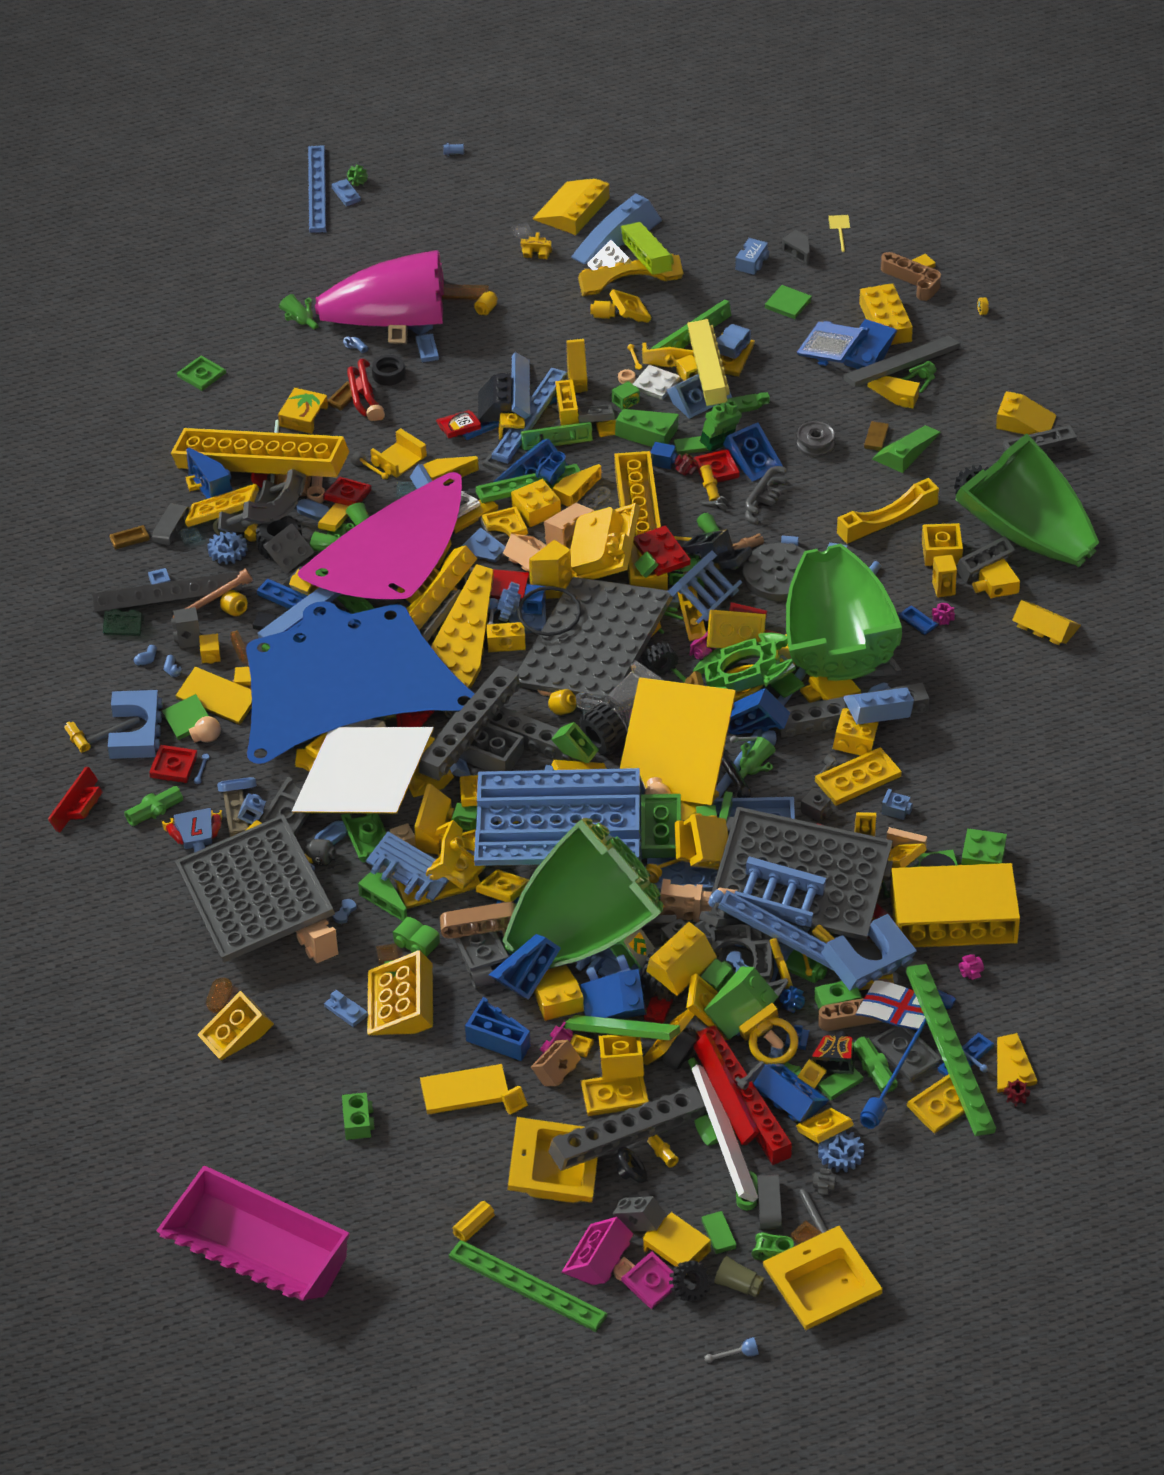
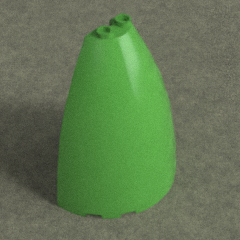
(1031, 504)
(839, 616)
(584, 896)

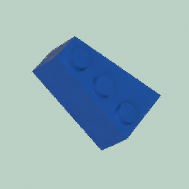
(757, 711)
(526, 966)
(497, 1032)

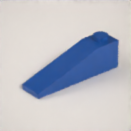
(530, 461)

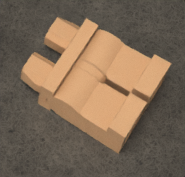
(684, 901)

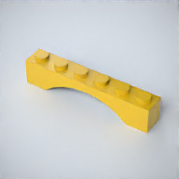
(595, 281)
(859, 524)
(451, 573)

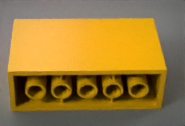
(956, 904)

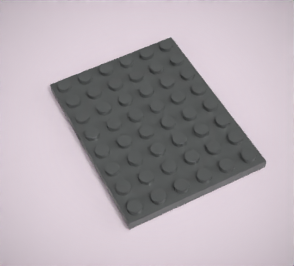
(602, 645)
(847, 859)
(254, 888)

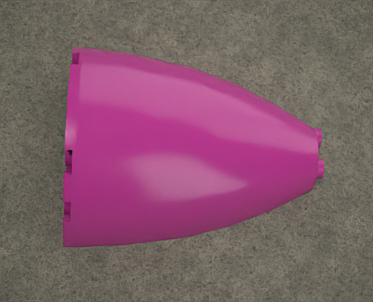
(388, 294)

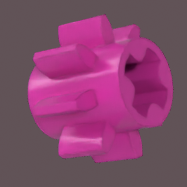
(943, 613)
(971, 967)

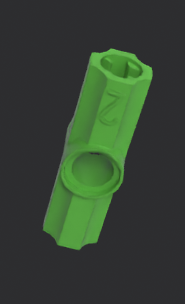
(153, 805)
(874, 1063)

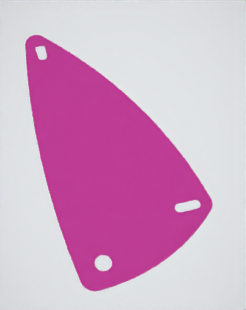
(392, 545)

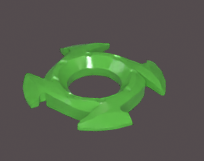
(762, 672)

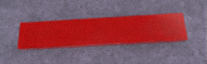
(726, 1089)

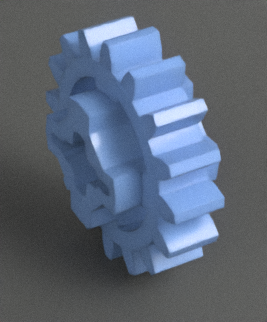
(227, 547)
(508, 602)
(841, 1151)

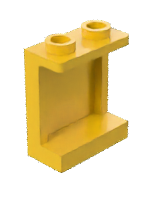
(710, 840)
(677, 1241)

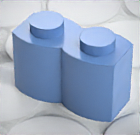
(733, 341)

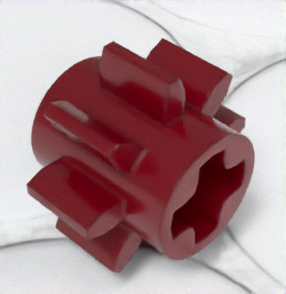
(685, 464)
(1016, 1086)

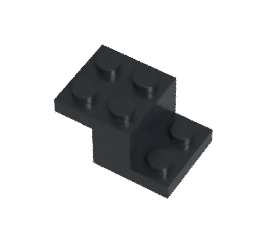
(721, 545)

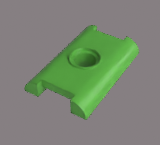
(364, 833)

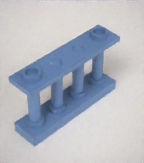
(690, 579)
(786, 876)

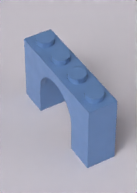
(143, 741)
(858, 971)

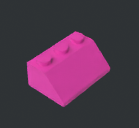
(599, 1251)

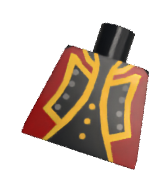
(836, 1054)

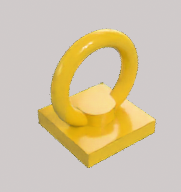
(761, 1024)

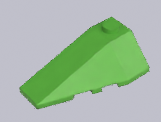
(904, 451)

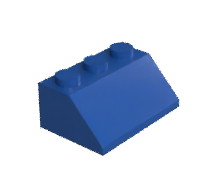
(789, 1092)

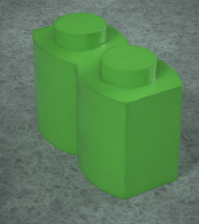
(416, 936)

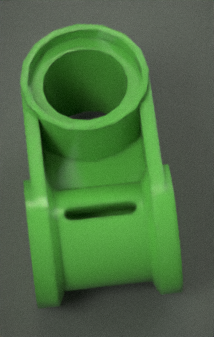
(771, 1246)

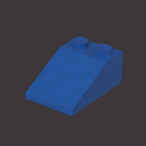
(871, 347)
(752, 451)
(208, 472)
(615, 996)

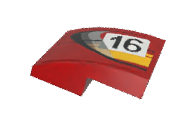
(459, 424)

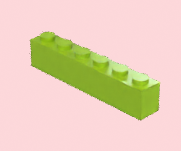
(647, 248)

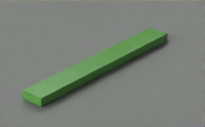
(528, 1285)

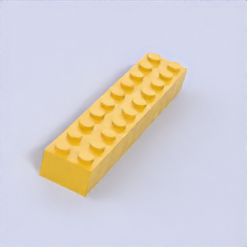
(265, 451)
(637, 486)

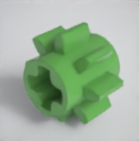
(357, 175)

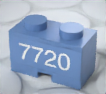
(752, 257)

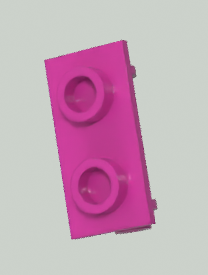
(699, 648)
(557, 1034)

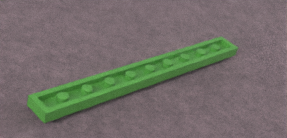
(951, 1050)

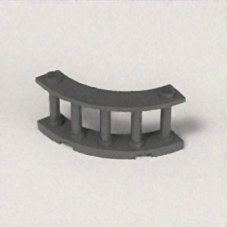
(268, 506)

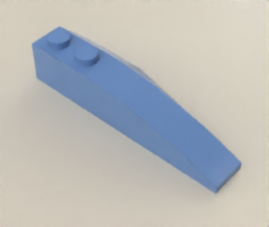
(631, 211)

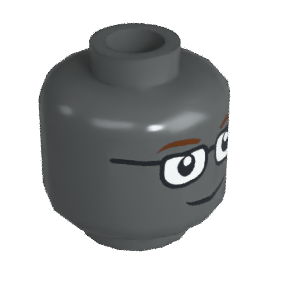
(321, 851)

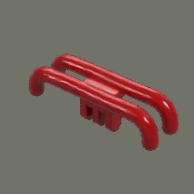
(361, 386)

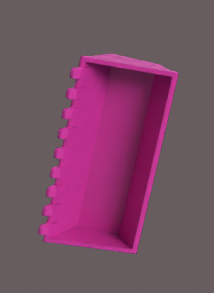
(257, 1235)

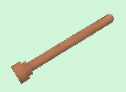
(243, 577)

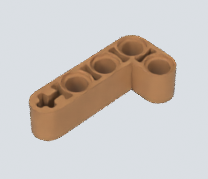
(924, 277)
(476, 920)
(843, 1015)

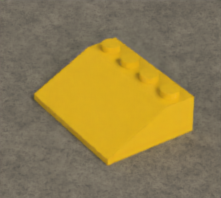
(574, 205)
(401, 1001)

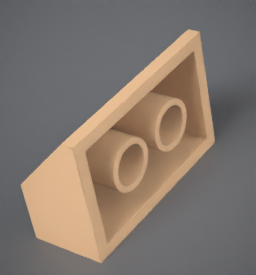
(522, 548)

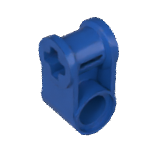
(552, 467)

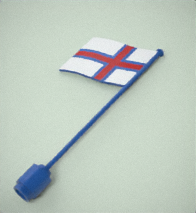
(897, 1007)

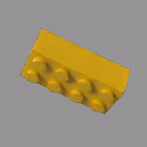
(885, 307)

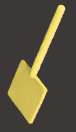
(840, 222)

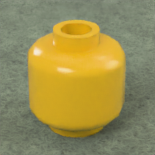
(233, 603)
(562, 702)

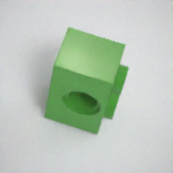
(835, 993)

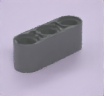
(170, 523)
(769, 1202)

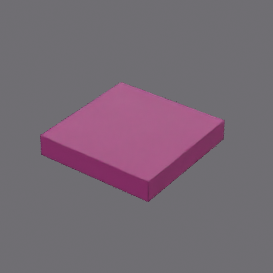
(649, 1280)

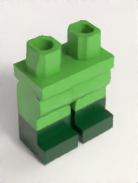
(719, 425)

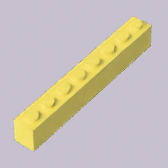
(708, 362)

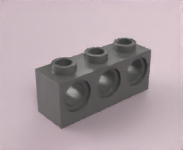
(971, 564)

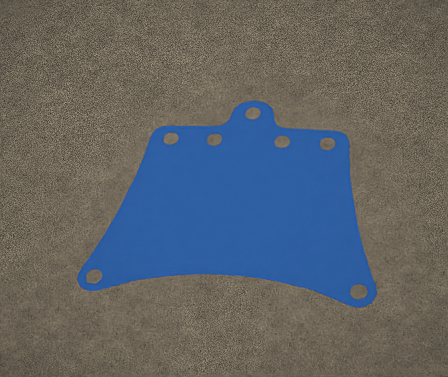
(342, 676)

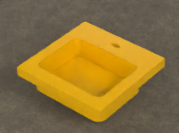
(591, 537)
(538, 1172)
(822, 1277)

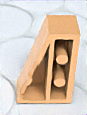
(562, 525)
(319, 941)

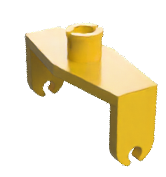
(664, 356)
(450, 851)

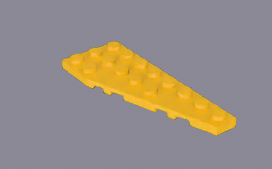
(464, 630)

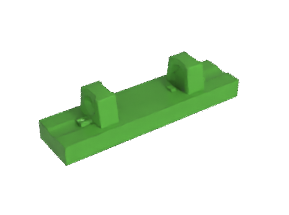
(558, 435)

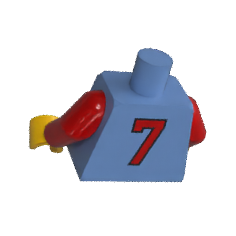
(194, 828)

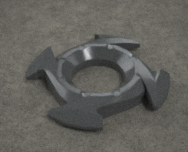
(751, 938)

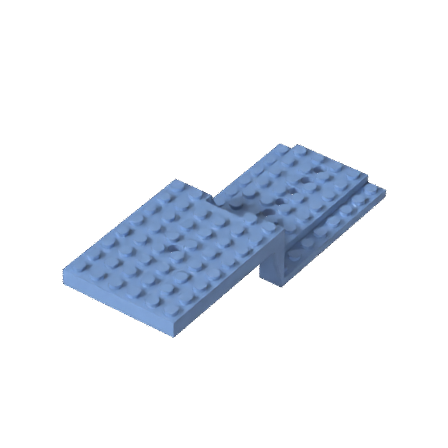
(575, 796)

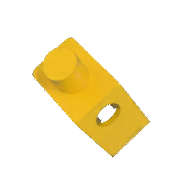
(997, 580)

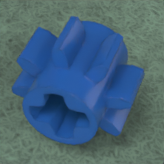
(792, 999)

